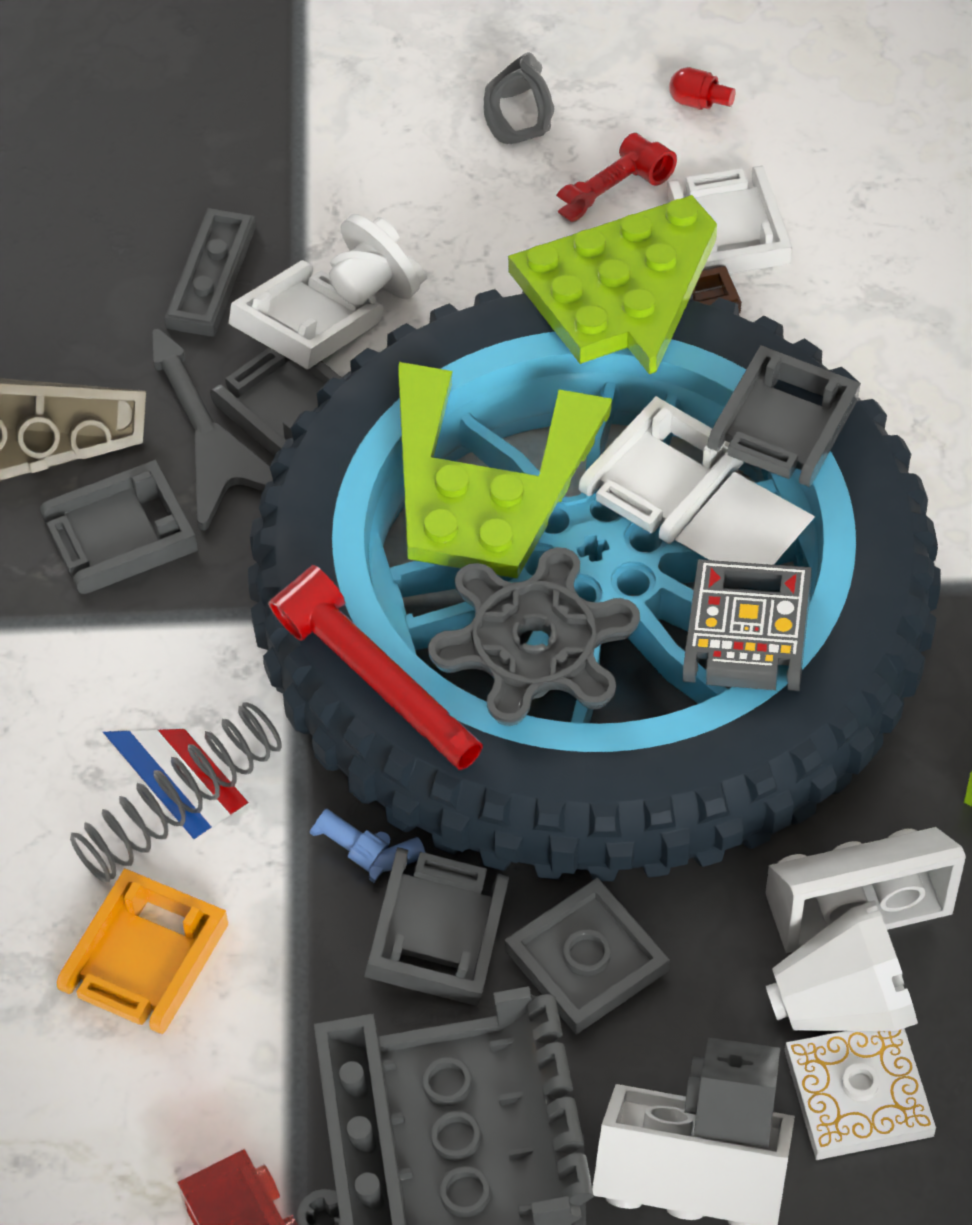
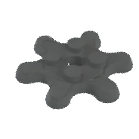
(537, 604)

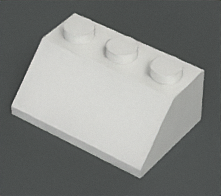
(907, 874)
(656, 1161)

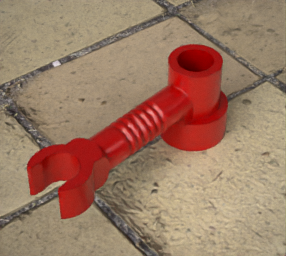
(638, 157)

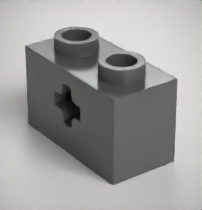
(733, 1091)

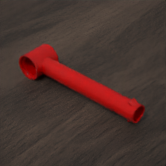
(313, 605)

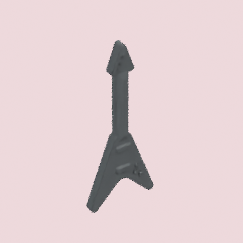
(218, 455)

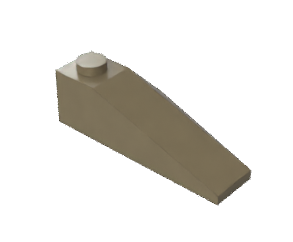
(63, 423)

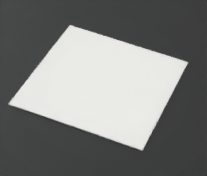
(744, 524)

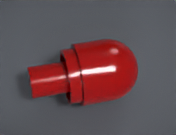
(699, 89)

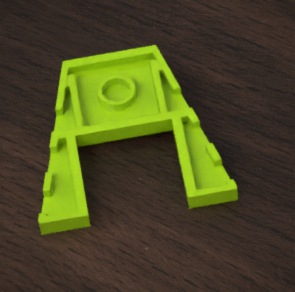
(480, 512)

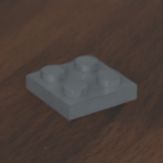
(587, 955)

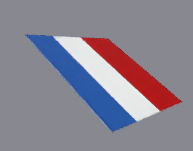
(153, 751)

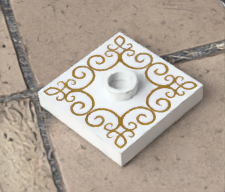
(859, 1091)

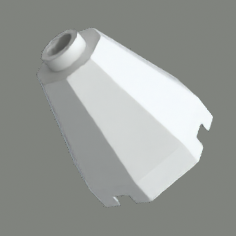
(844, 978)

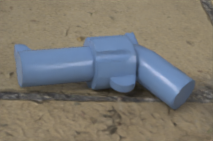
(365, 848)

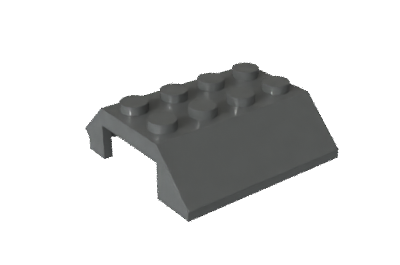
(455, 1119)

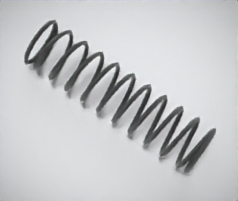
(168, 788)

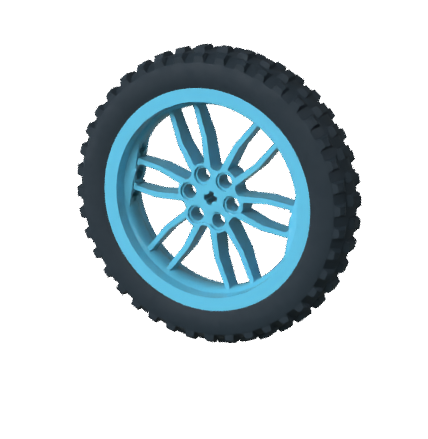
(578, 788)

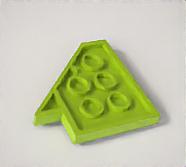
(620, 280)

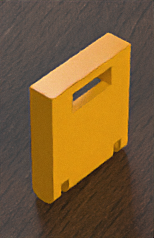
(137, 964)

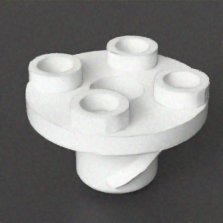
(373, 263)

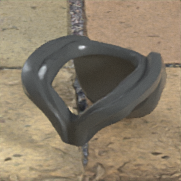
(513, 80)

